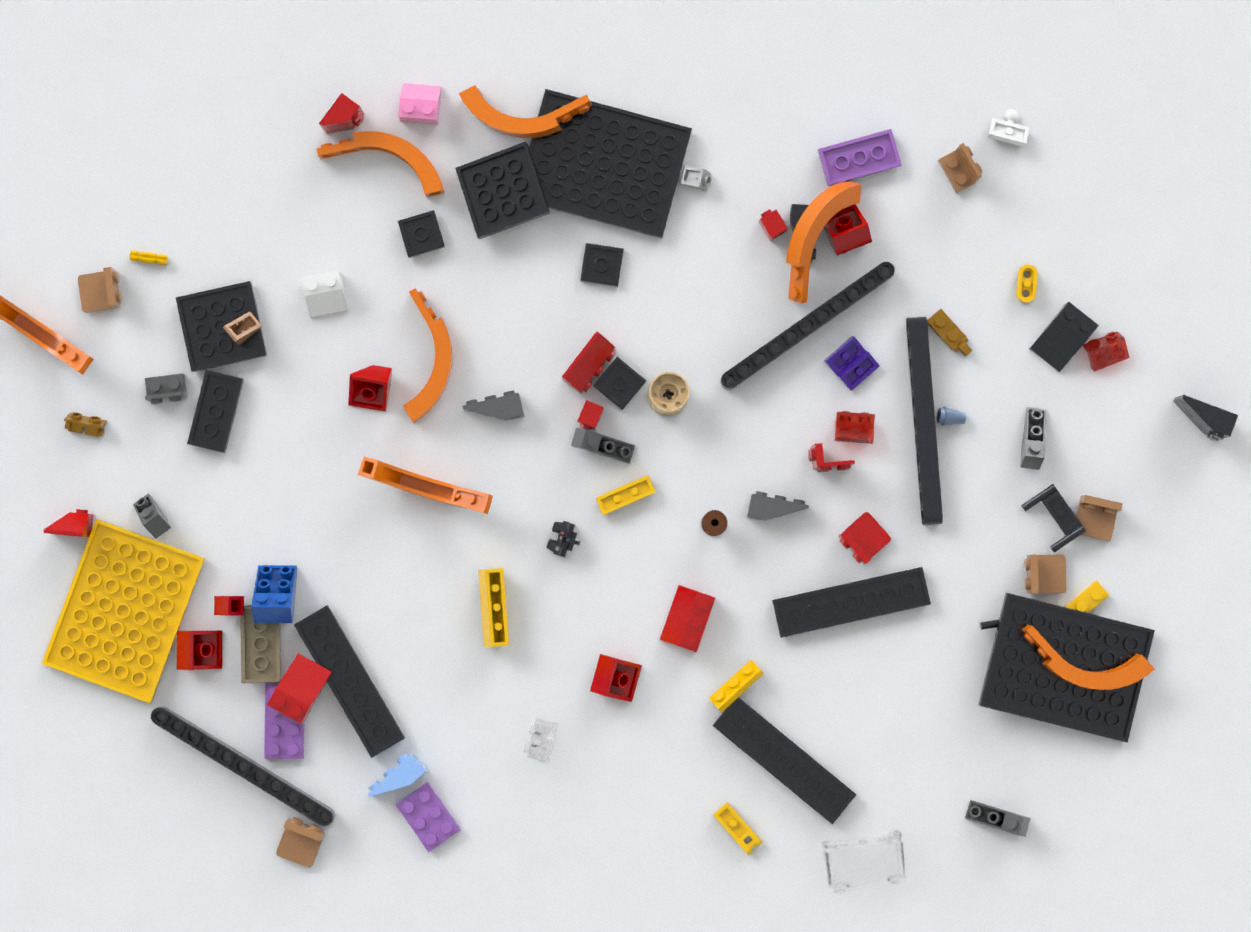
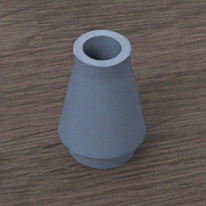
(949, 416)

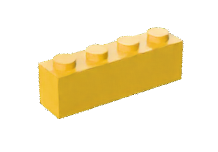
(493, 607)

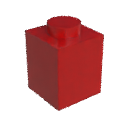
(772, 224)
(590, 415)
(229, 605)

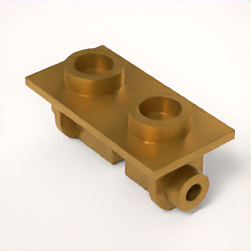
(93, 424)

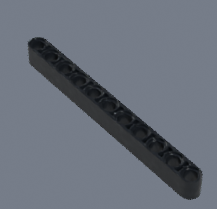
(814, 319)
(924, 420)
(233, 765)

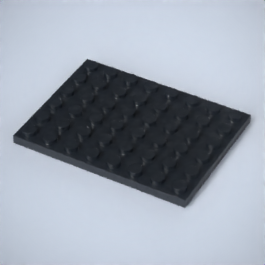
(610, 165)
(1024, 687)

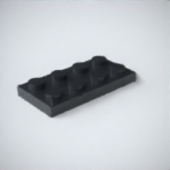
(215, 411)

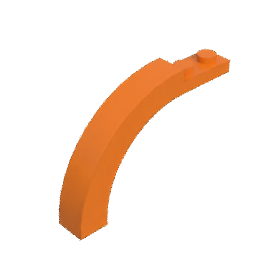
(521, 127)
(391, 144)
(808, 230)
(44, 336)
(439, 378)
(424, 486)
(1118, 677)

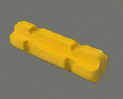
(148, 257)

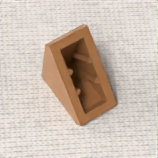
(242, 327)

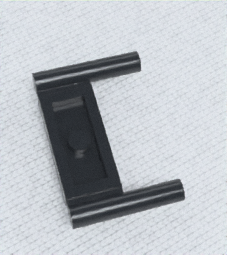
(1060, 512)

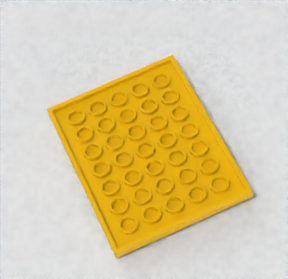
(123, 611)

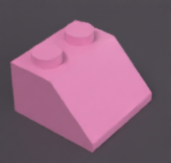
(419, 103)

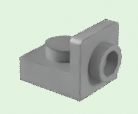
(695, 177)

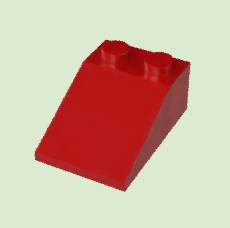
(299, 688)

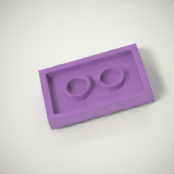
(428, 817)

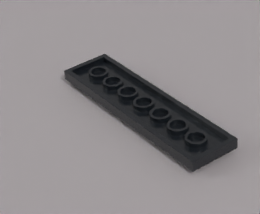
(851, 602)
(350, 681)
(784, 760)

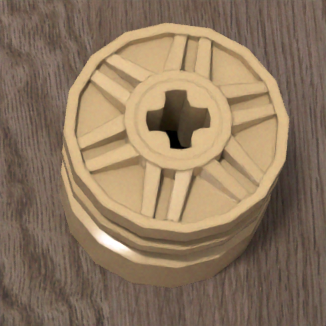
(671, 383)

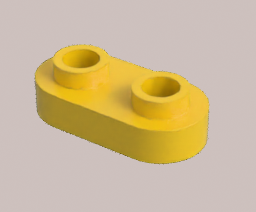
(1028, 284)

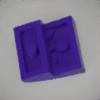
(851, 363)

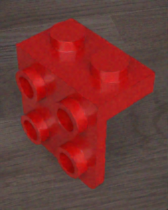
(816, 455)
(864, 538)

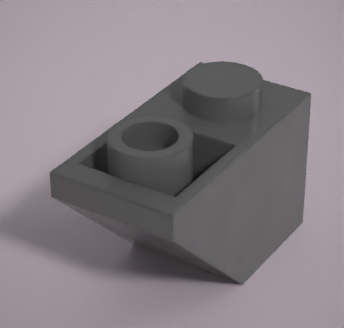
(151, 516)

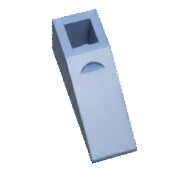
(403, 775)

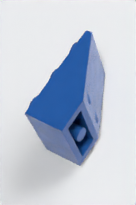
(274, 594)

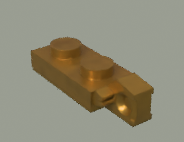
(949, 332)

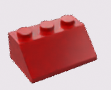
(589, 363)
(687, 618)

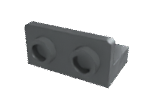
(165, 387)

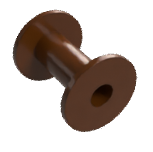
(721, 523)

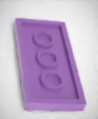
(859, 157)
(282, 734)

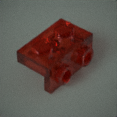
(1106, 350)
(854, 427)

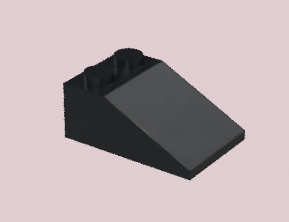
(1064, 336)
(1208, 418)

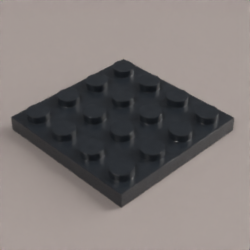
(502, 190)
(203, 322)

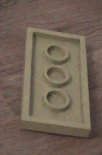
(259, 650)

